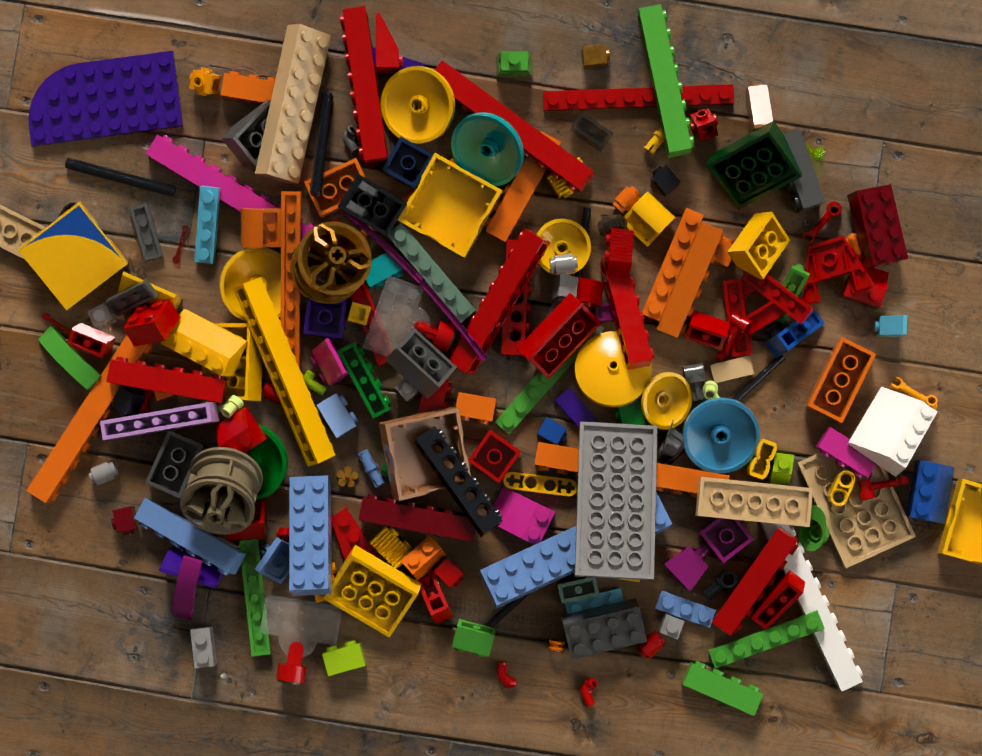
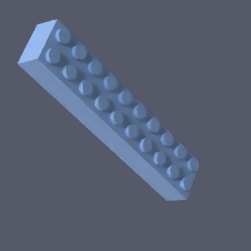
(542, 564)

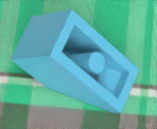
(890, 326)

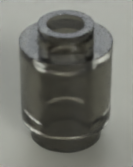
(615, 221)

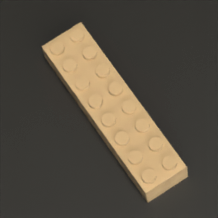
(293, 104)

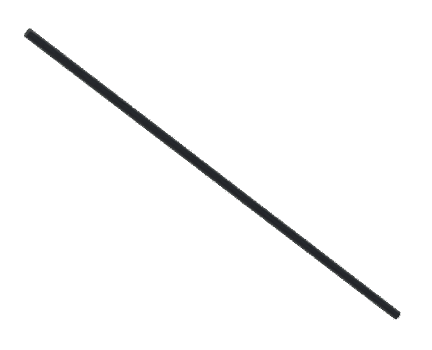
(668, 461)

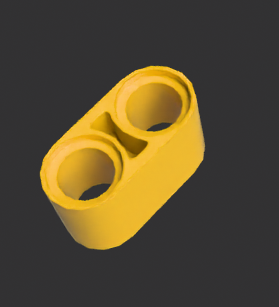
(837, 486)

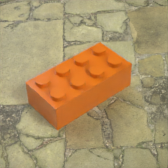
(840, 380)

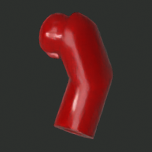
(145, 408)
(502, 676)
(586, 691)

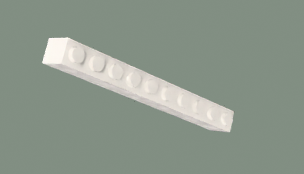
(830, 639)

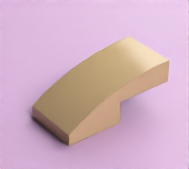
(732, 369)

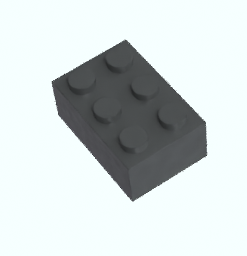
(173, 463)

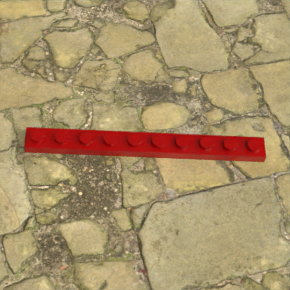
(633, 98)

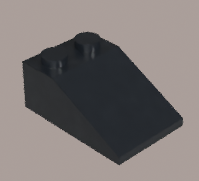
(372, 204)

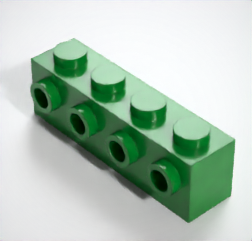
(364, 381)

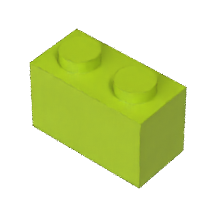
(344, 658)

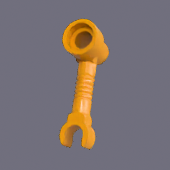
(930, 400)

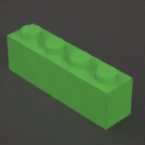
(722, 688)

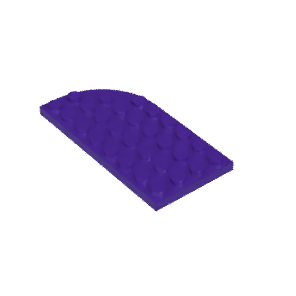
(106, 99)

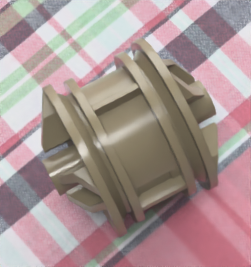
(217, 507)

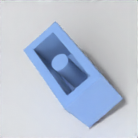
(337, 415)

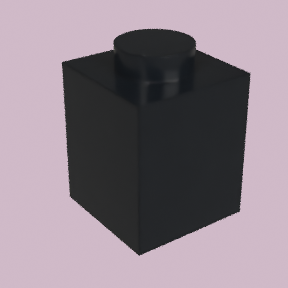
(664, 180)
(128, 401)

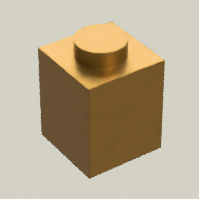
(595, 56)

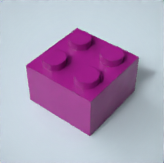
(725, 537)

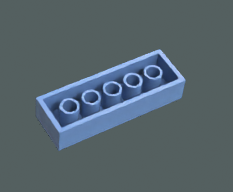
(310, 536)

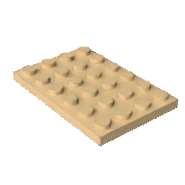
(858, 526)

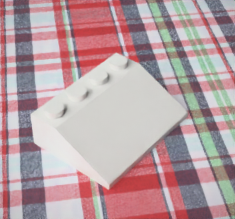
(892, 429)

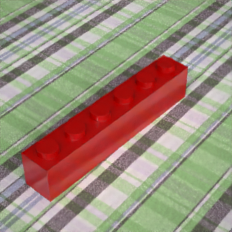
(627, 317)
(167, 381)
(755, 580)

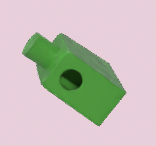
(513, 64)

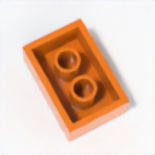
(334, 186)

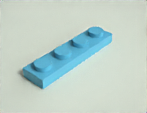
(207, 224)

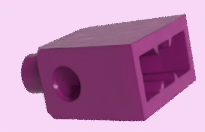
(688, 565)

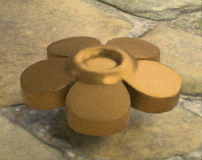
(347, 477)

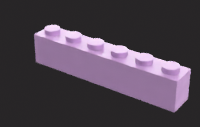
(159, 421)

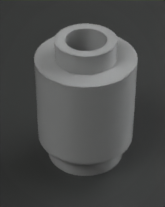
(563, 264)
(103, 473)

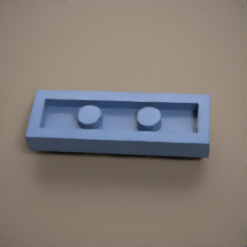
(685, 609)

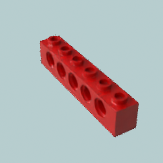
(509, 347)

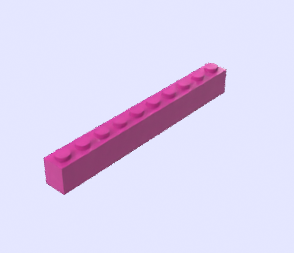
(198, 173)

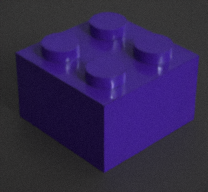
(325, 319)

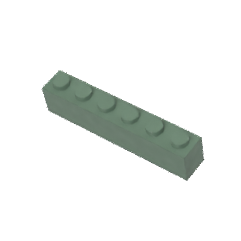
(431, 273)

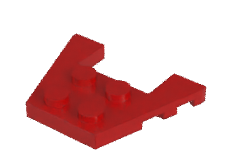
(832, 260)

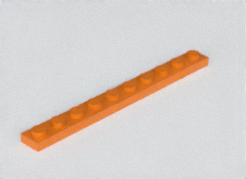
(290, 296)

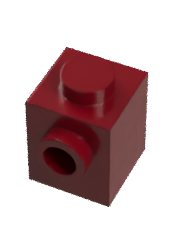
(124, 520)

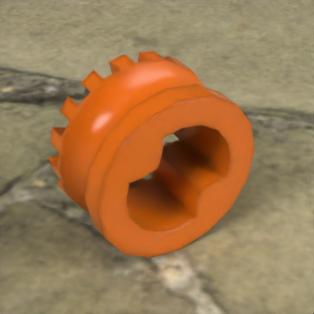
(556, 645)

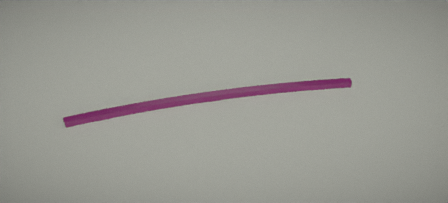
(421, 282)

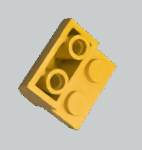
(648, 218)

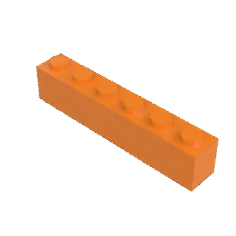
(516, 199)
(672, 265)
(690, 278)

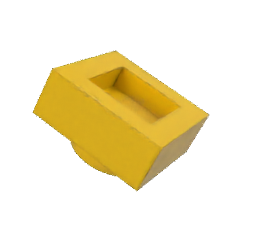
(359, 313)

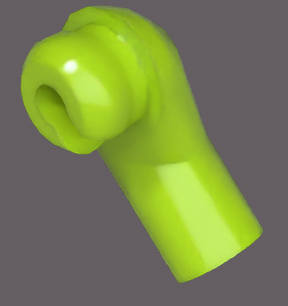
(313, 385)

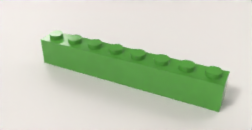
(665, 81)

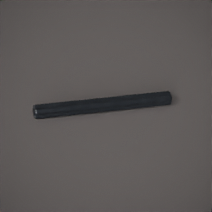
(321, 144)
(121, 177)

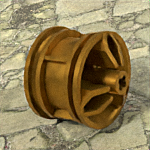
(324, 237)

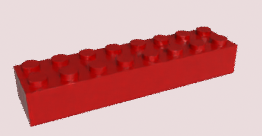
(365, 85)

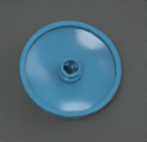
(725, 451)

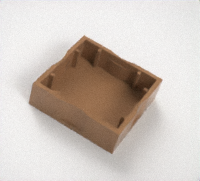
(406, 466)

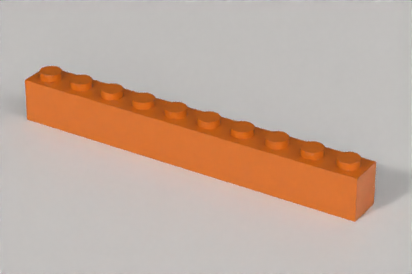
(82, 428)
(667, 476)

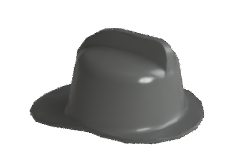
(672, 443)

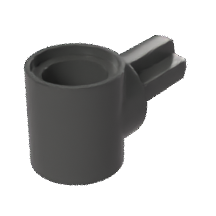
(694, 376)

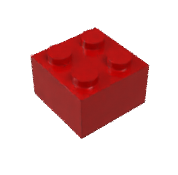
(151, 322)
(494, 456)

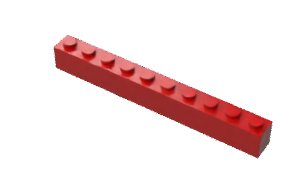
(534, 143)

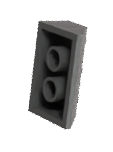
(421, 363)

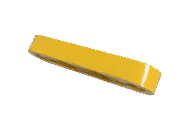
(540, 484)

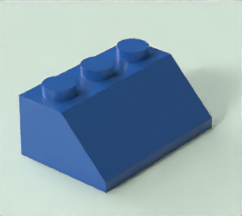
(929, 491)

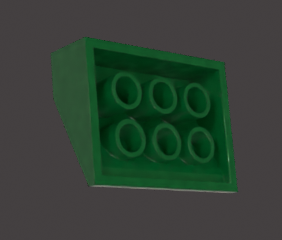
(755, 165)

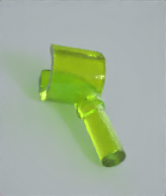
(817, 153)

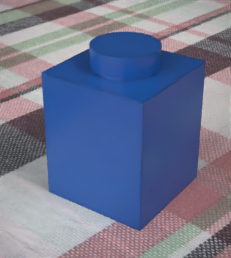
(552, 431)

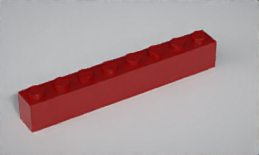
(500, 299)

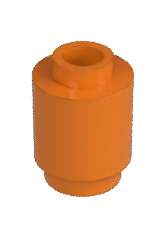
(626, 199)

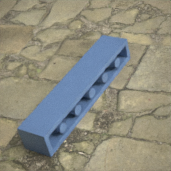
(185, 534)

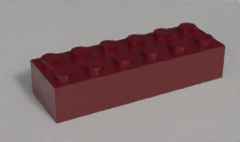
(417, 519)

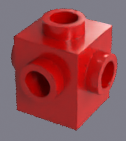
(704, 124)

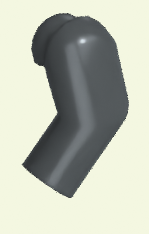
(350, 138)

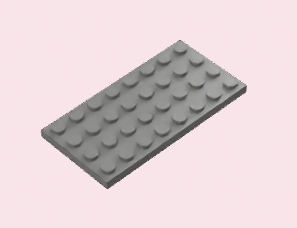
(616, 501)

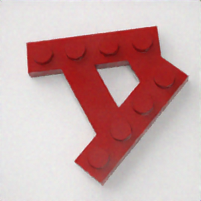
(781, 302)

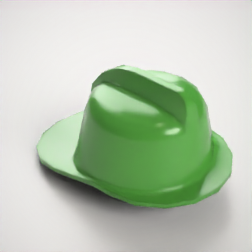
(818, 532)

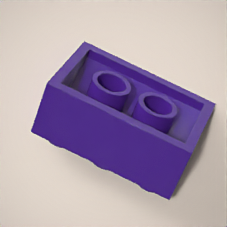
(172, 563)

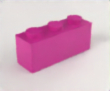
(835, 445)

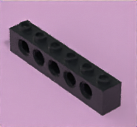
(447, 476)

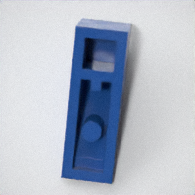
(794, 334)

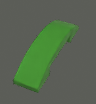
(69, 358)

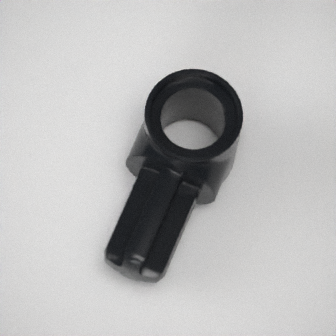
(718, 586)

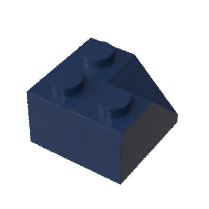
(407, 163)

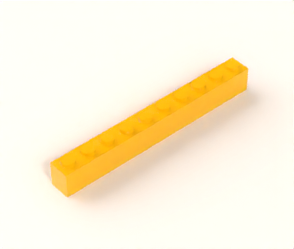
(284, 371)

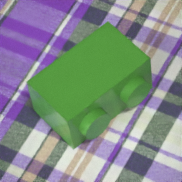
(473, 638)

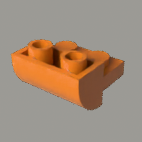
(260, 227)

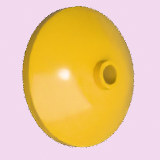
(567, 234)
(674, 402)

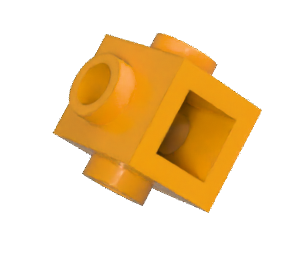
(204, 81)

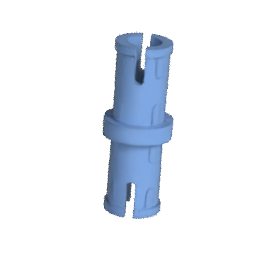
(371, 468)

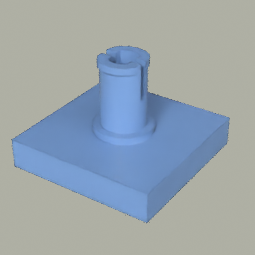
(275, 561)

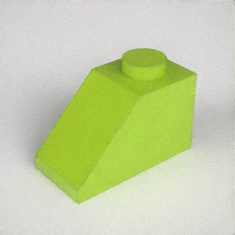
(781, 469)

